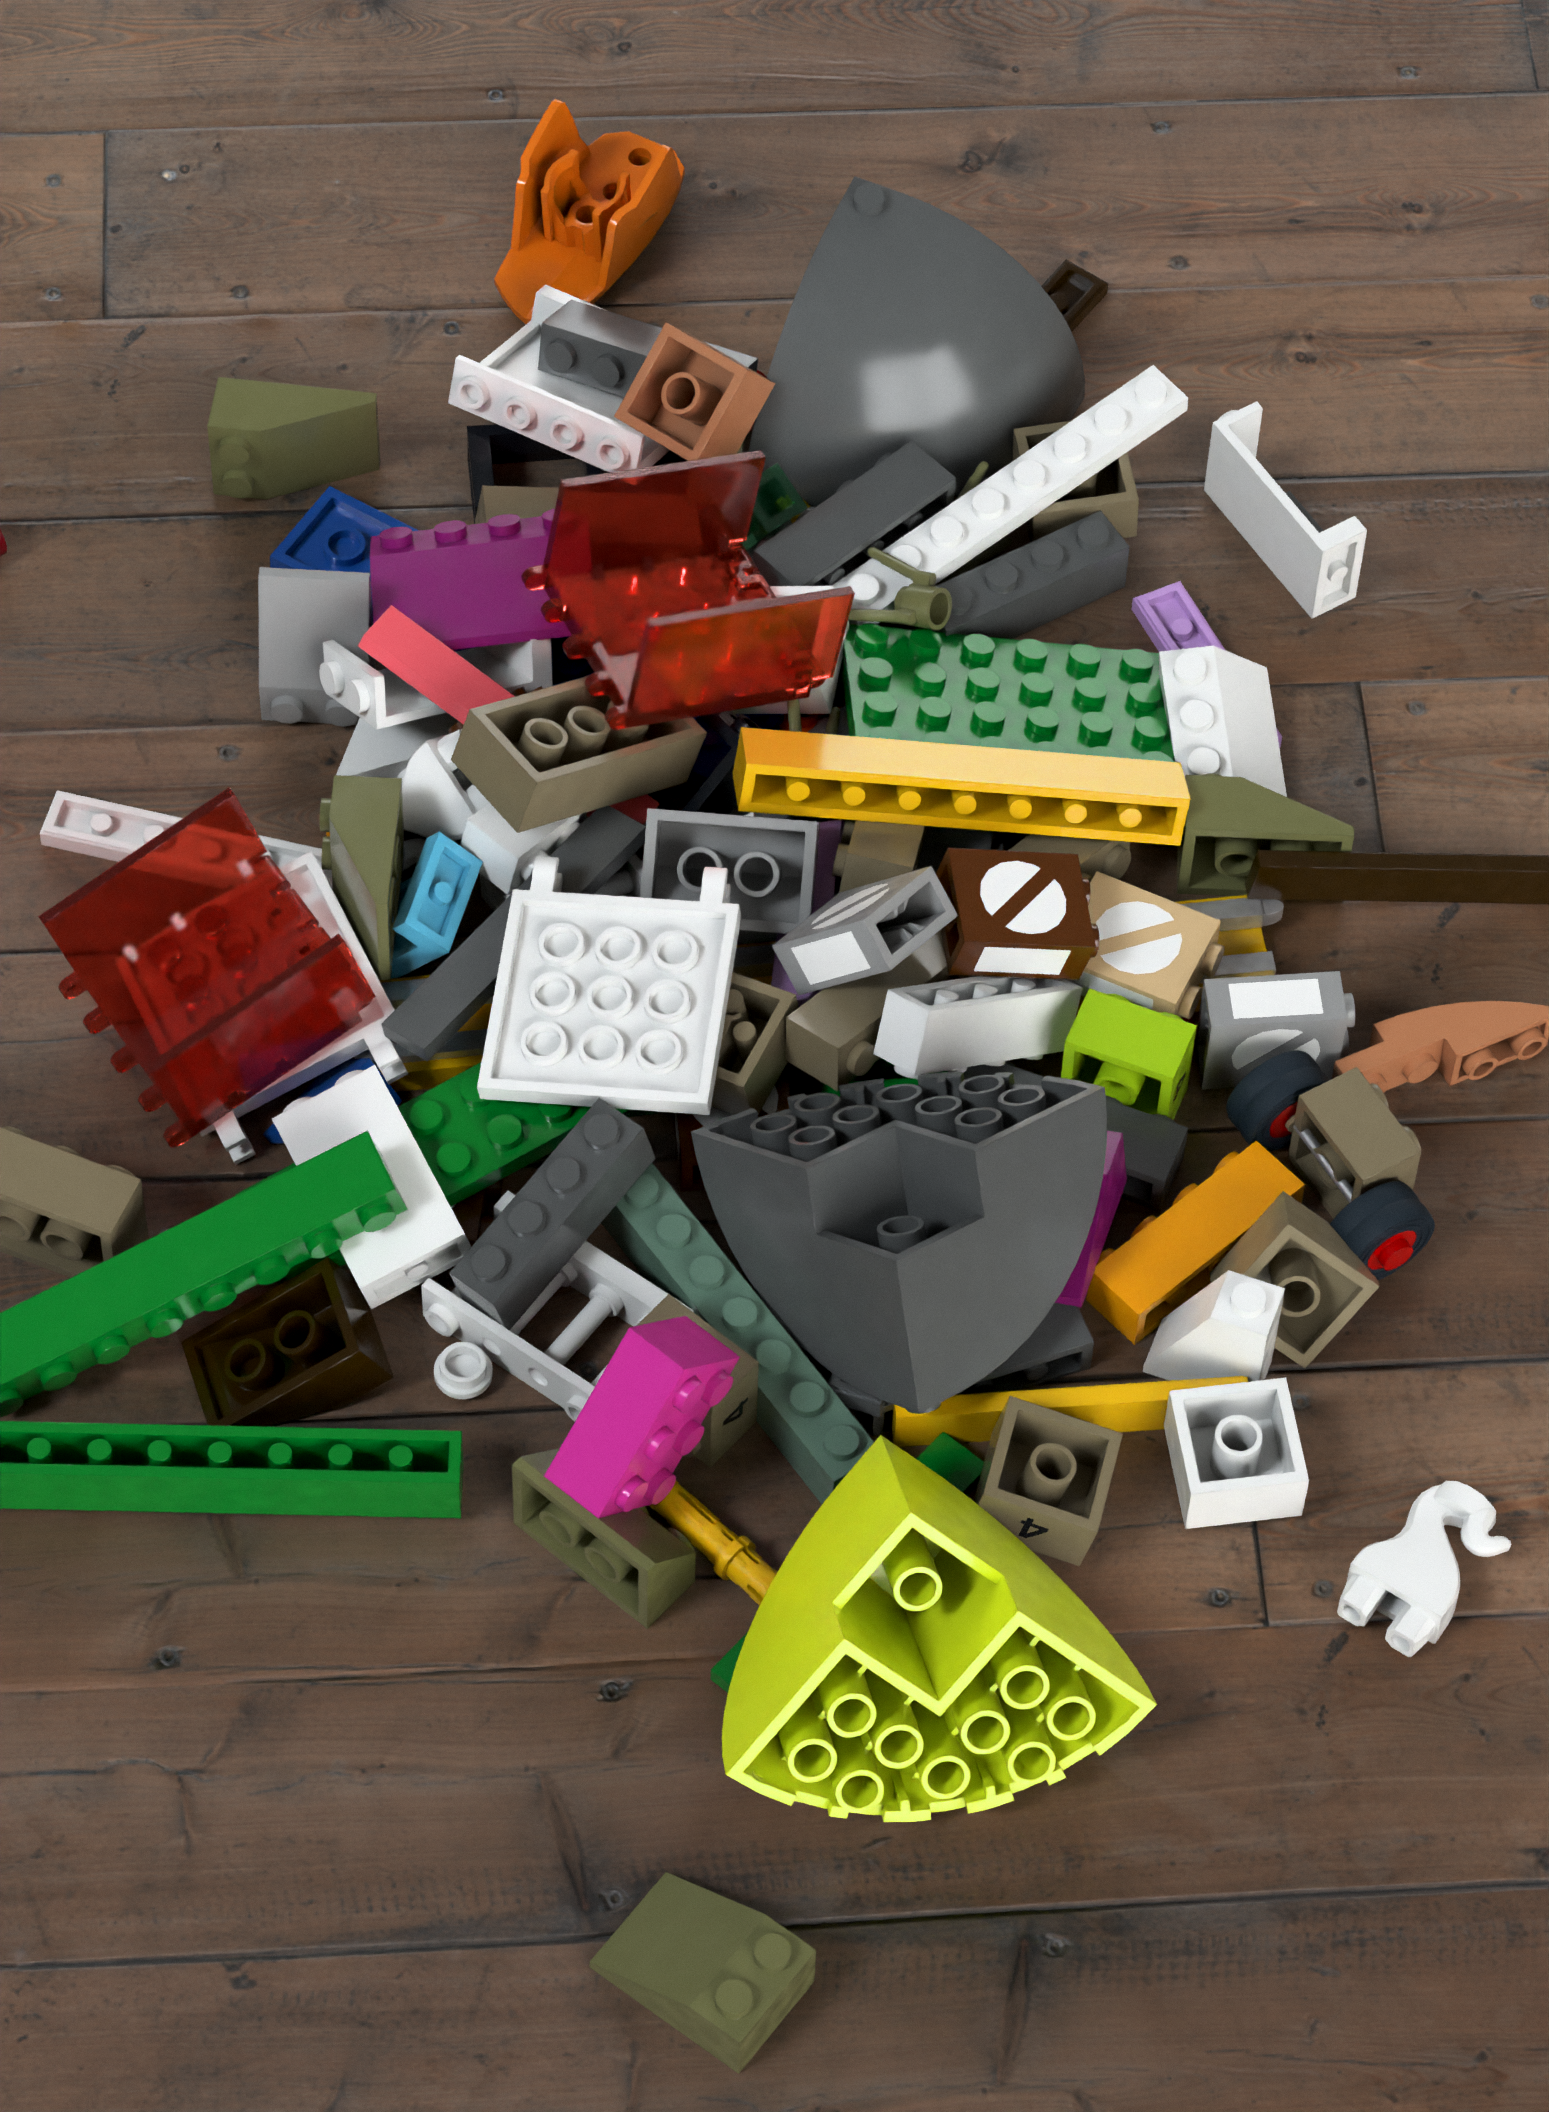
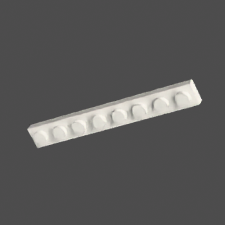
(1022, 488)

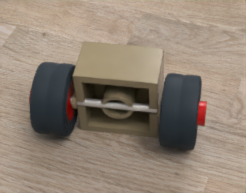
(1344, 1150)

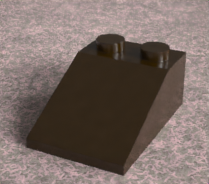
(289, 1352)

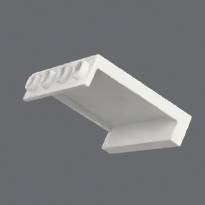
(548, 407)

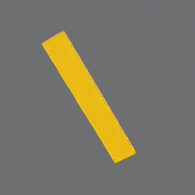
(1112, 1406)

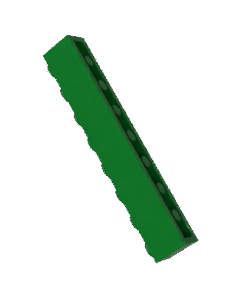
(194, 1268)
(231, 1469)

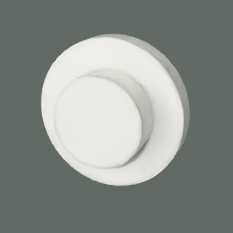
(463, 1370)

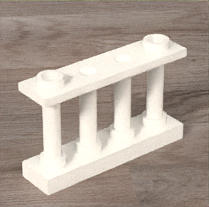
(605, 1281)

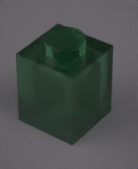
(774, 506)

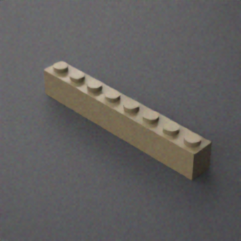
(839, 1026)

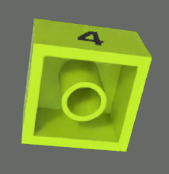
(1131, 1052)

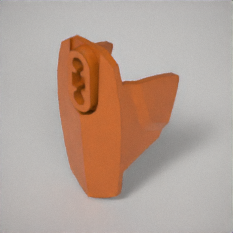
(583, 210)

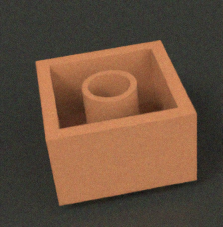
(693, 397)

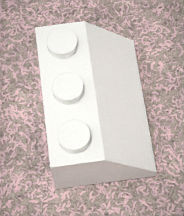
(1221, 715)

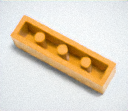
(1174, 1253)

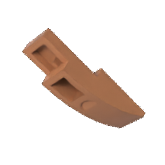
(1453, 1038)

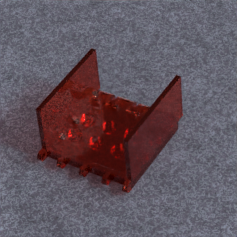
(670, 599)
(205, 966)

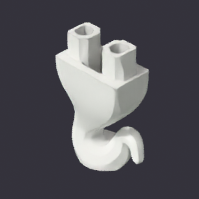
(436, 795)
(1416, 1572)

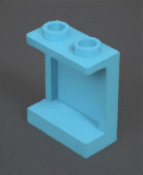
(432, 903)

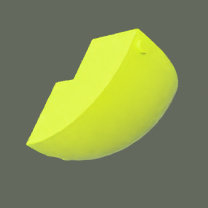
(919, 1659)

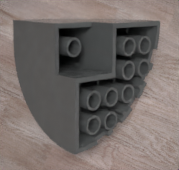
(915, 337)
(911, 1221)

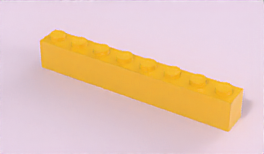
(960, 786)

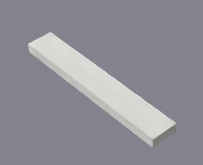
(118, 830)

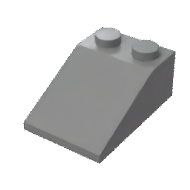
(295, 618)

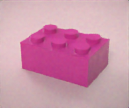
(643, 1417)

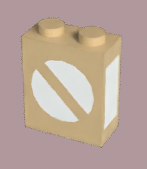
(1149, 948)

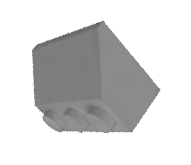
(766, 860)

